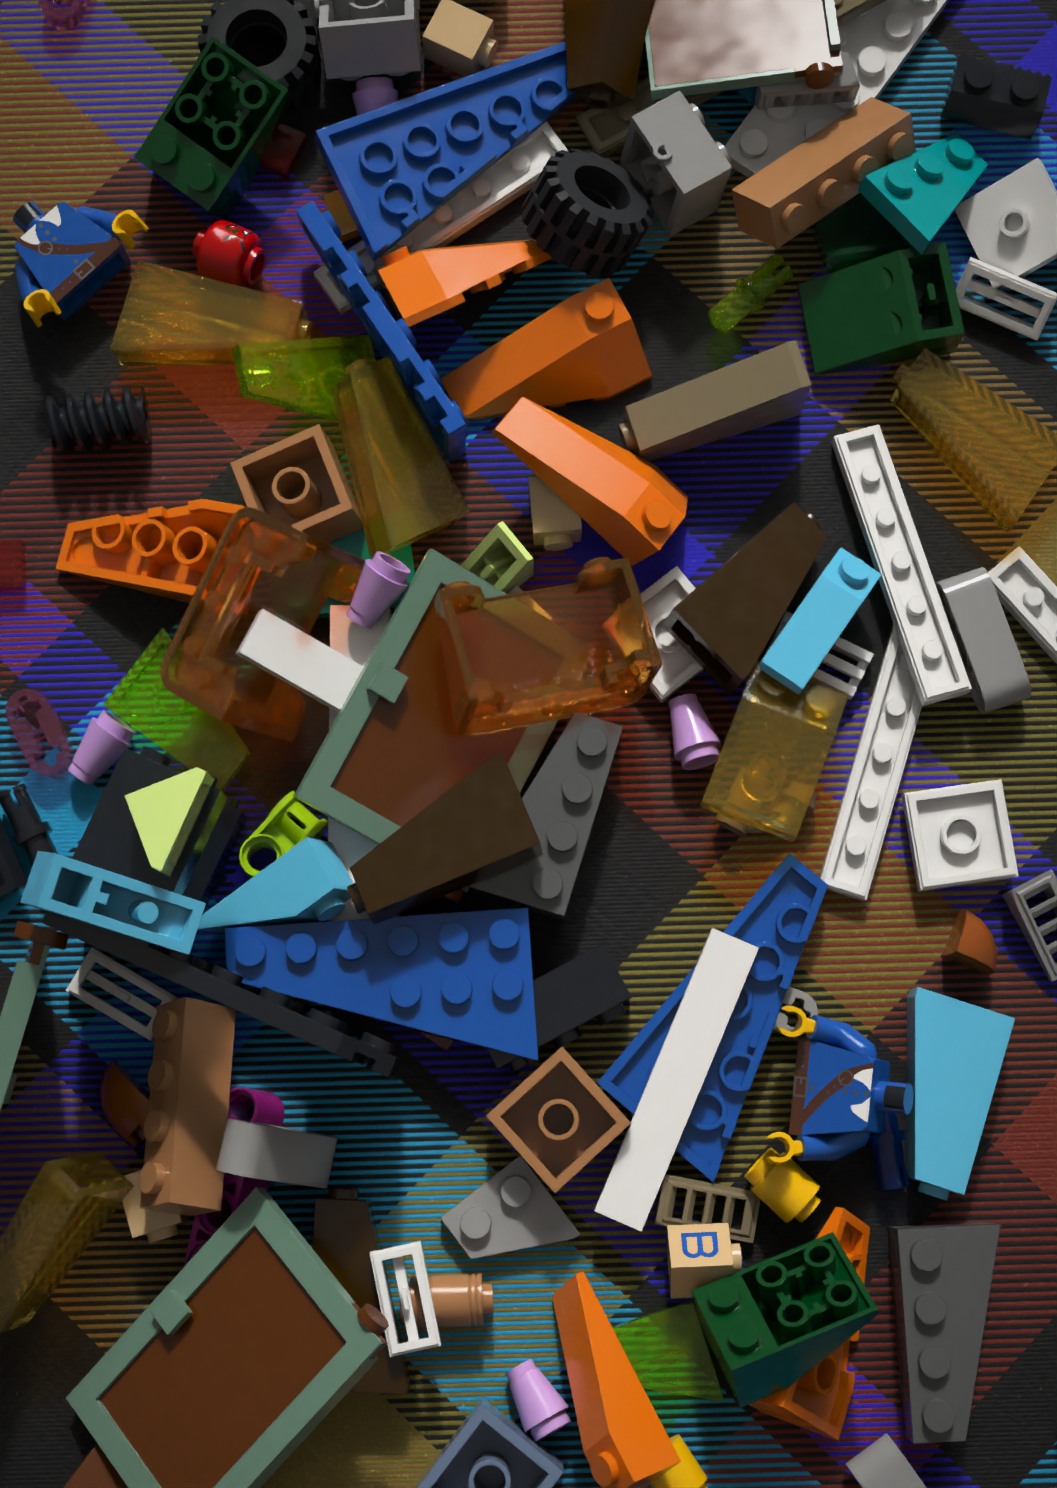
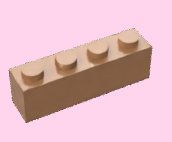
(822, 172)
(187, 1107)

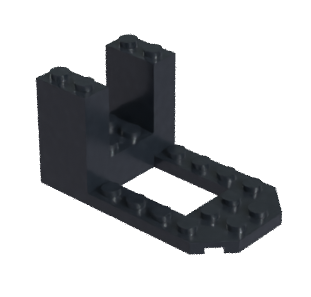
(115, 845)

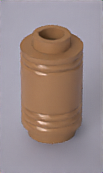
(457, 1300)

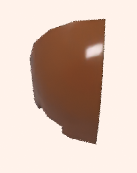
(971, 943)
(124, 1103)

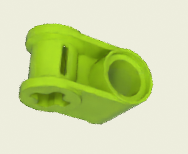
(281, 832)

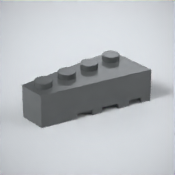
(563, 812)
(940, 1317)

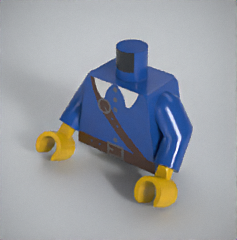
(69, 255)
(837, 1091)

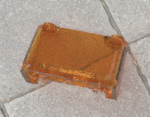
(252, 569)
(546, 649)

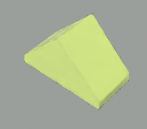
(501, 560)
(167, 813)

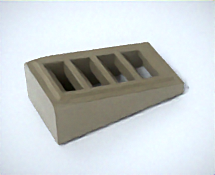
(667, 1196)

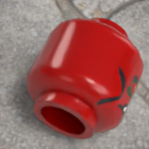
(229, 254)

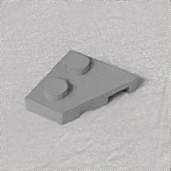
(508, 1214)

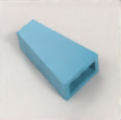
(953, 1071)

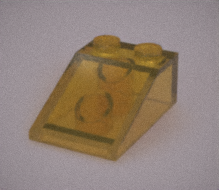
(774, 754)

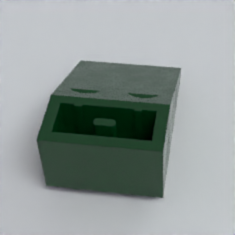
(215, 129)
(882, 311)
(782, 1316)

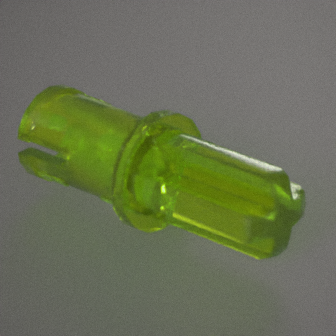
(749, 294)

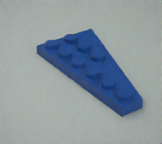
(427, 148)
(391, 337)
(779, 925)
(429, 972)

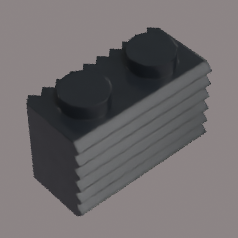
(996, 96)

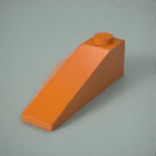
(433, 279)
(603, 483)

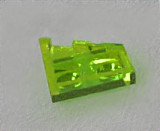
(670, 1352)

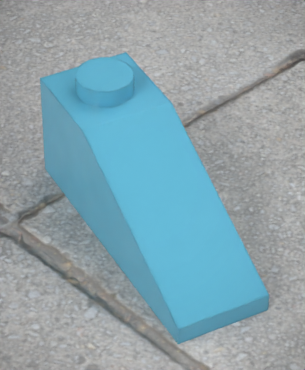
(819, 620)
(295, 888)
(112, 902)

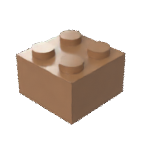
(301, 485)
(558, 1119)

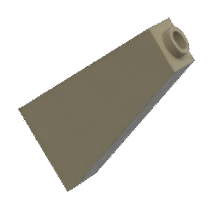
(718, 404)

